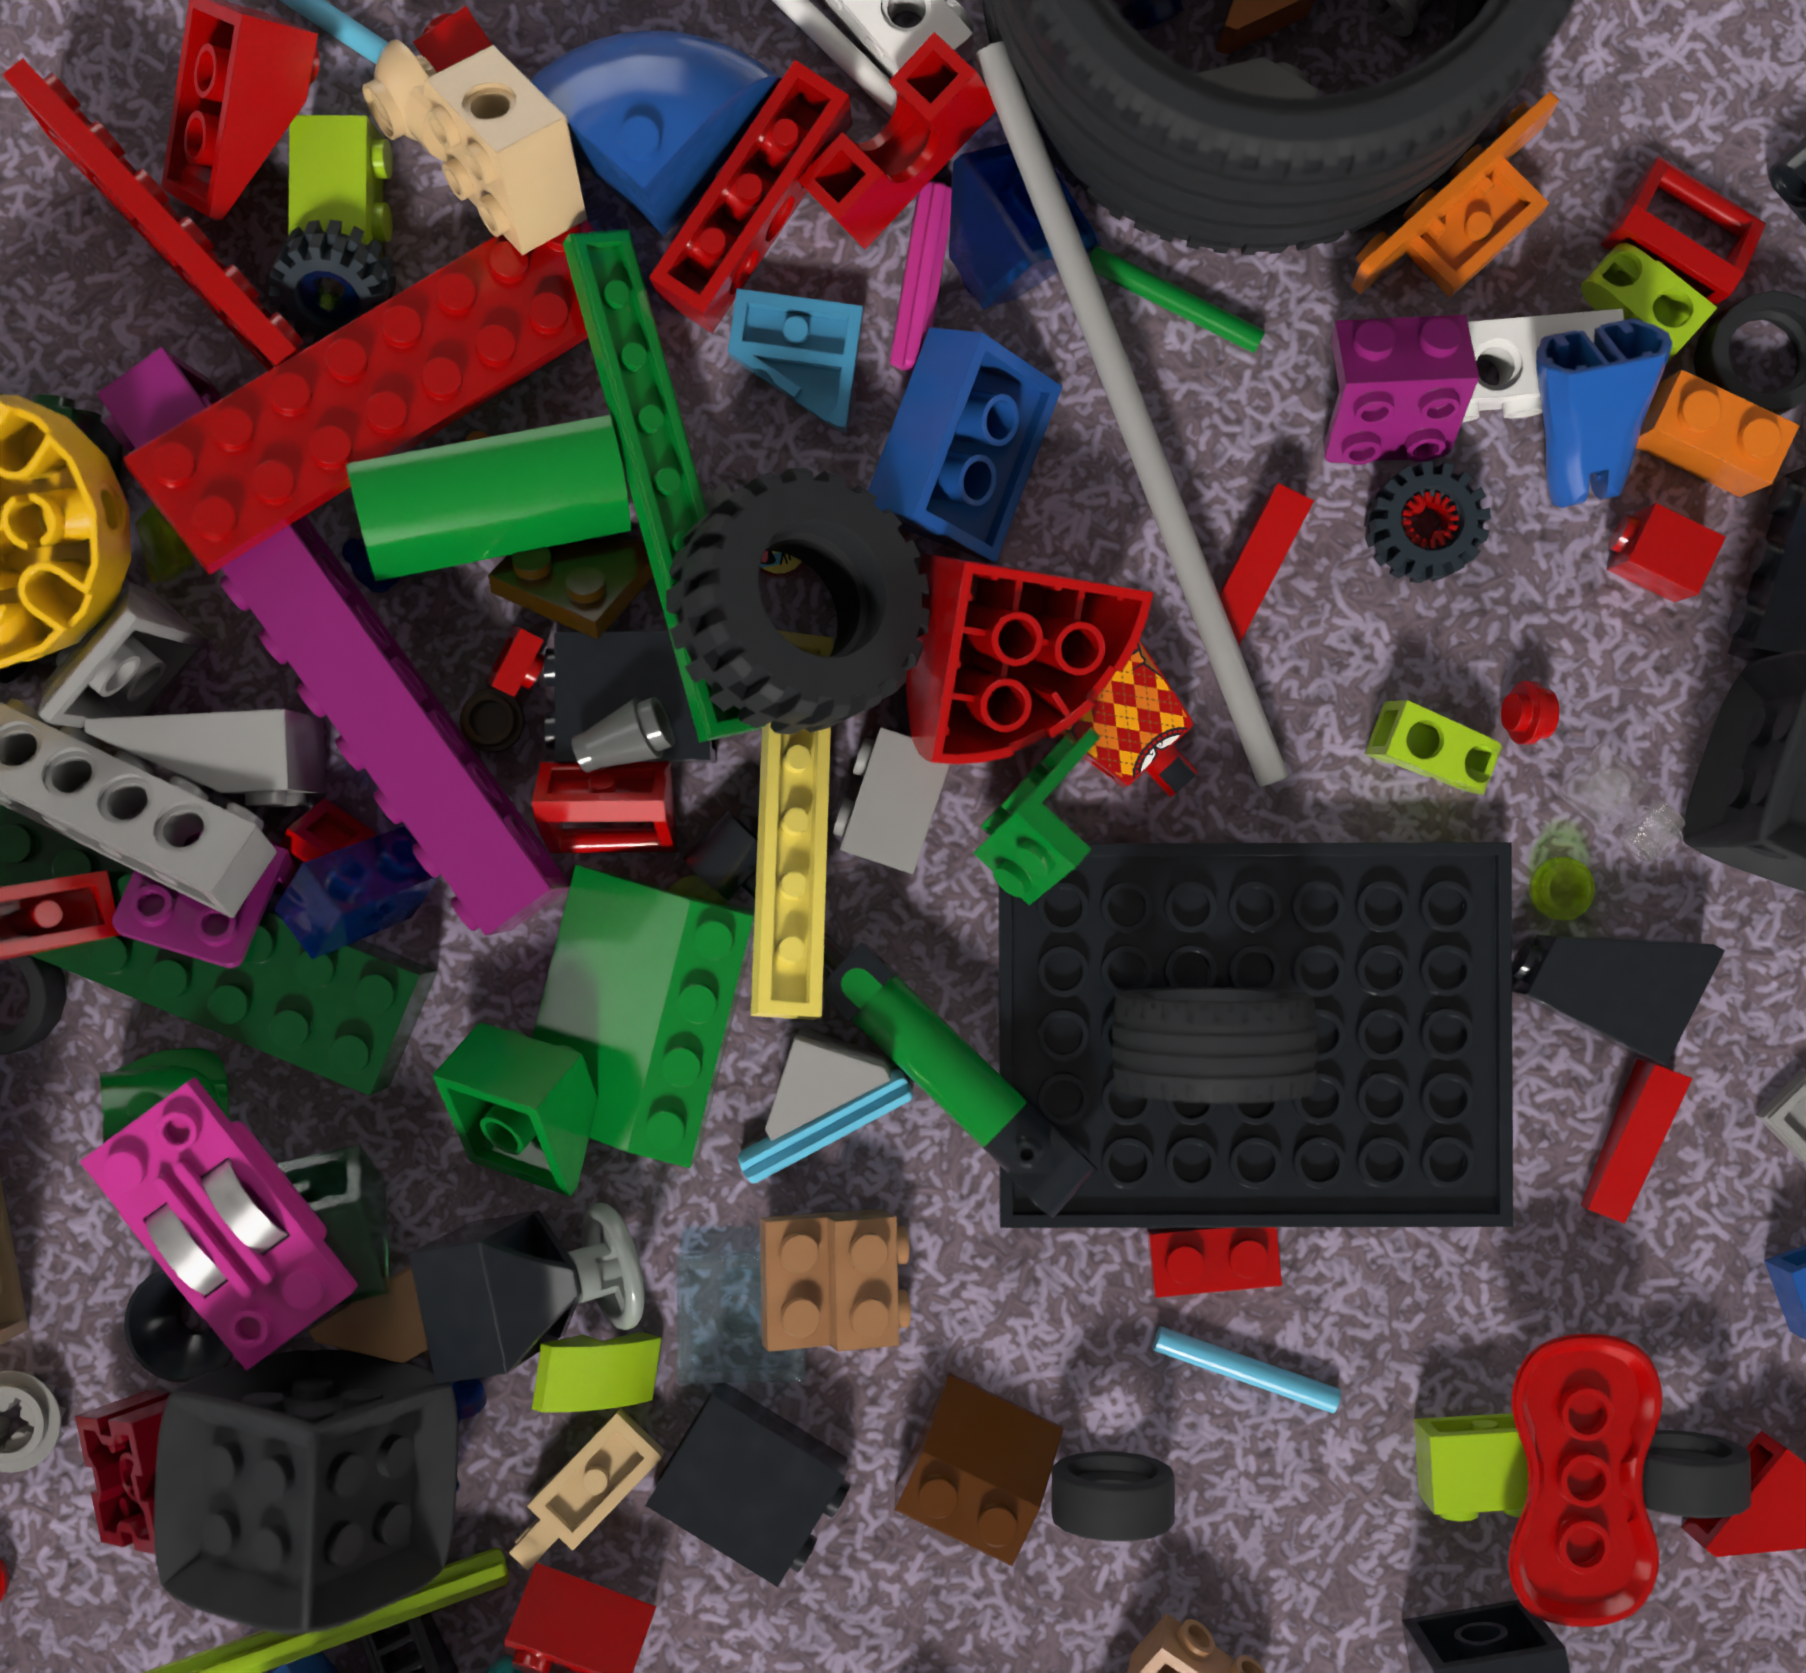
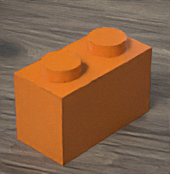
(1715, 434)

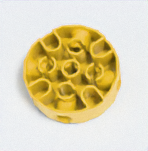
(59, 532)

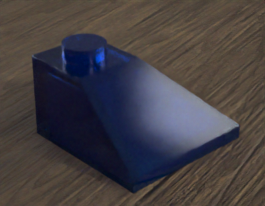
(996, 230)

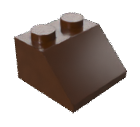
(979, 1469)

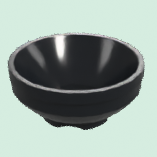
(163, 1340)

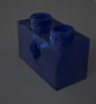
(355, 892)

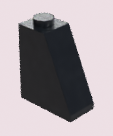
(1618, 987)

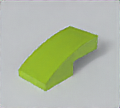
(596, 1373)

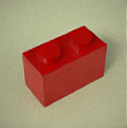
(575, 1626)

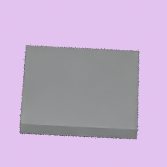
(821, 1077)

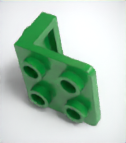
(1026, 841)

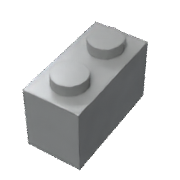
(892, 803)

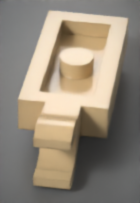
(588, 1487)

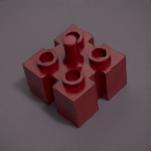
(122, 1451)

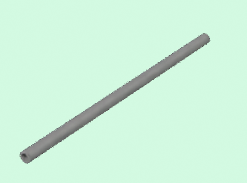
(1130, 412)

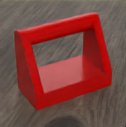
(1690, 261)
(605, 795)

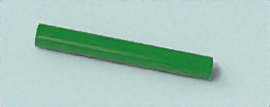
(1176, 299)

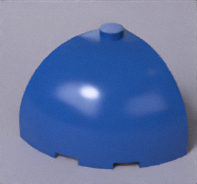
(656, 114)

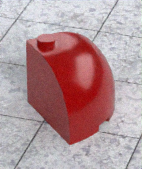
(1013, 656)

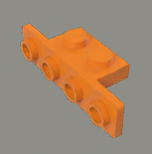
(1472, 216)

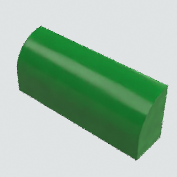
(490, 497)

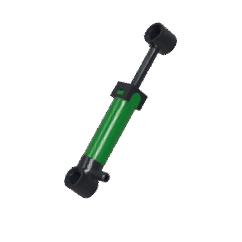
(919, 1042)

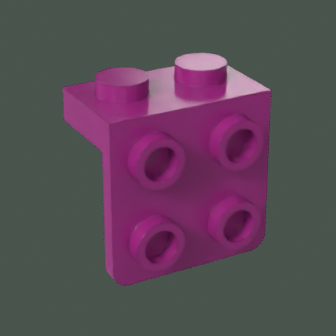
(1400, 388)
(183, 925)

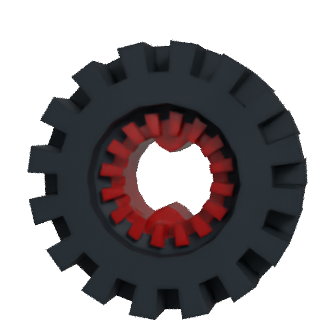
(1444, 549)

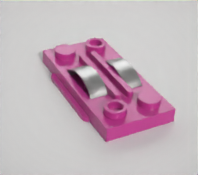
(221, 1222)

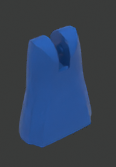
(1597, 404)

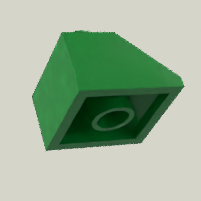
(520, 1105)

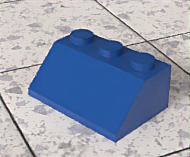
(964, 442)

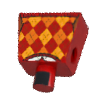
(1137, 727)

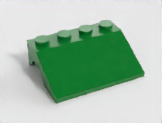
(649, 1001)

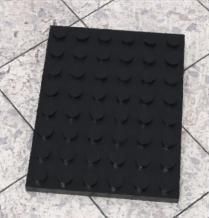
(1410, 1026)

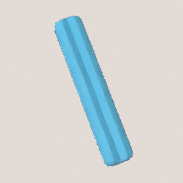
(772, 1156)

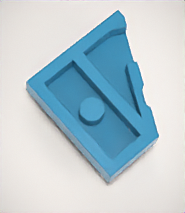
(800, 349)

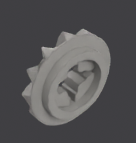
(40, 1408)

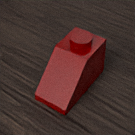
(55, 914)
(1776, 1511)

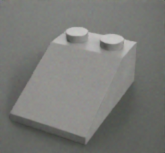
(121, 662)
(259, 754)

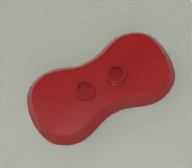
(1585, 1533)

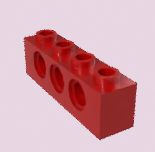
(751, 197)

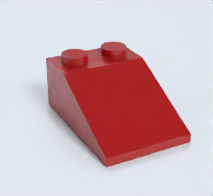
(233, 100)

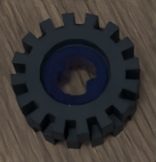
(329, 254)

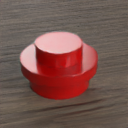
(1530, 712)

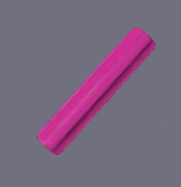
(921, 274)

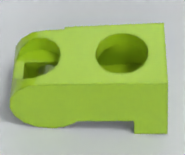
(1647, 293)
(1433, 746)

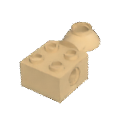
(494, 133)

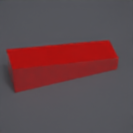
(1262, 555)
(1634, 1139)

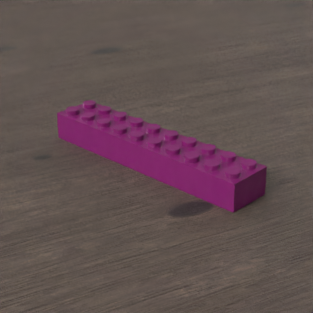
(364, 686)

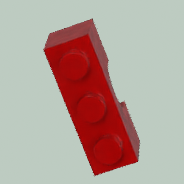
(935, 115)

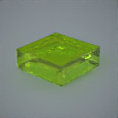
(162, 547)

